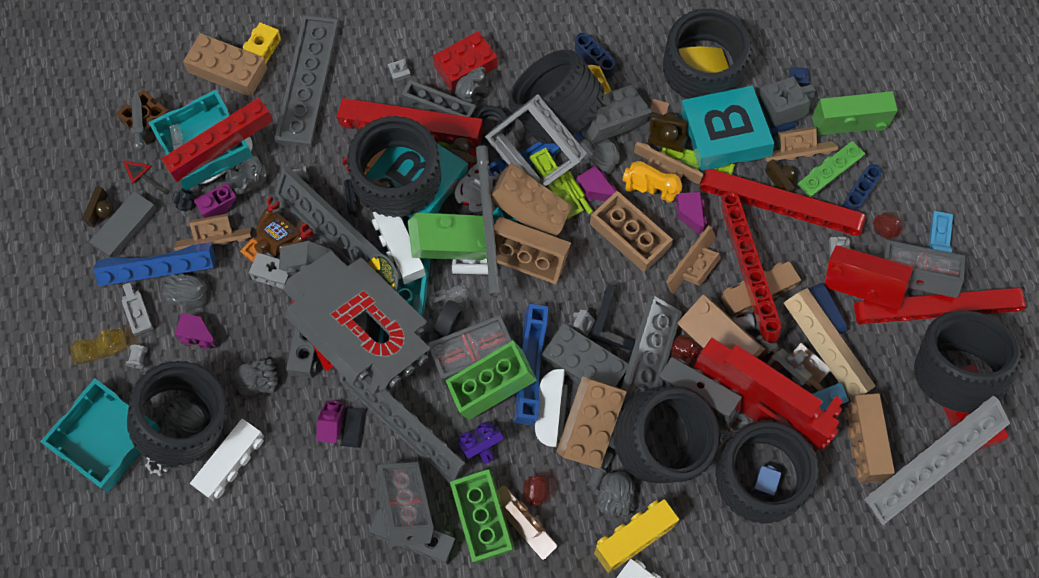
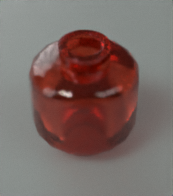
(887, 225)
(685, 348)
(536, 490)

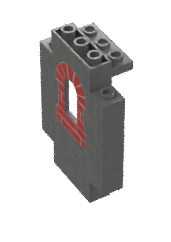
(328, 301)

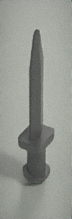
(138, 129)

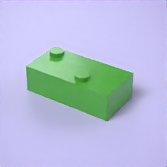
(854, 113)
(447, 236)
(490, 380)
(482, 516)

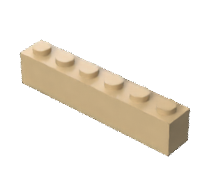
(829, 344)

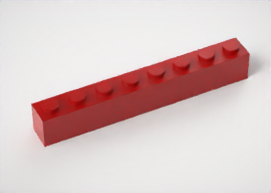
(441, 125)

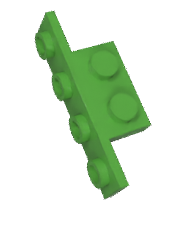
(831, 168)

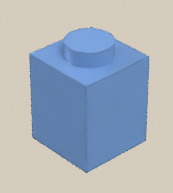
(766, 482)

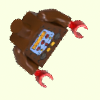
(275, 231)

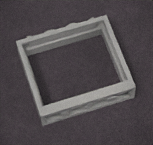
(552, 126)

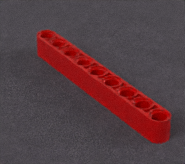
(784, 202)
(732, 208)
(935, 305)

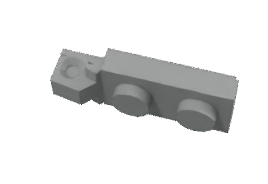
(136, 311)

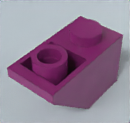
(595, 185)
(216, 201)
(689, 210)
(193, 330)
(330, 421)

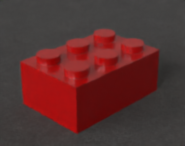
(464, 57)

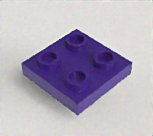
(480, 441)

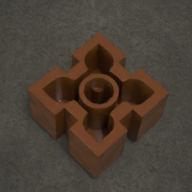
(150, 111)

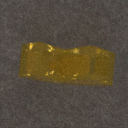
(105, 345)

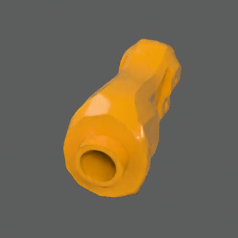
(646, 178)

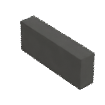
(123, 225)

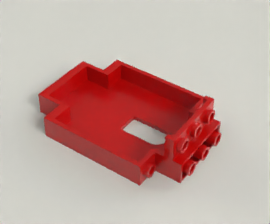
(769, 393)

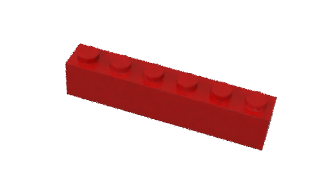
(217, 139)

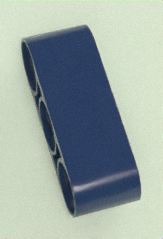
(593, 48)
(865, 182)
(827, 304)

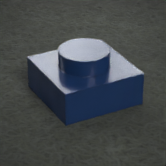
(800, 75)

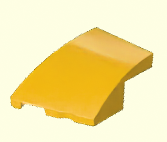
(704, 58)

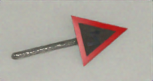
(137, 170)

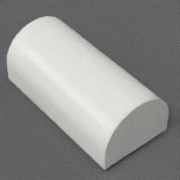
(462, 266)

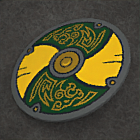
(384, 268)

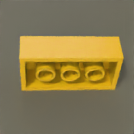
(635, 536)

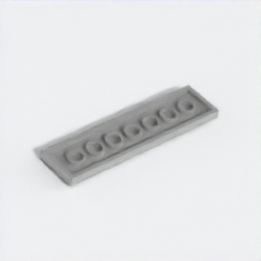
(937, 460)

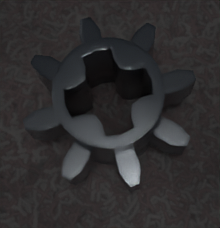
(184, 199)

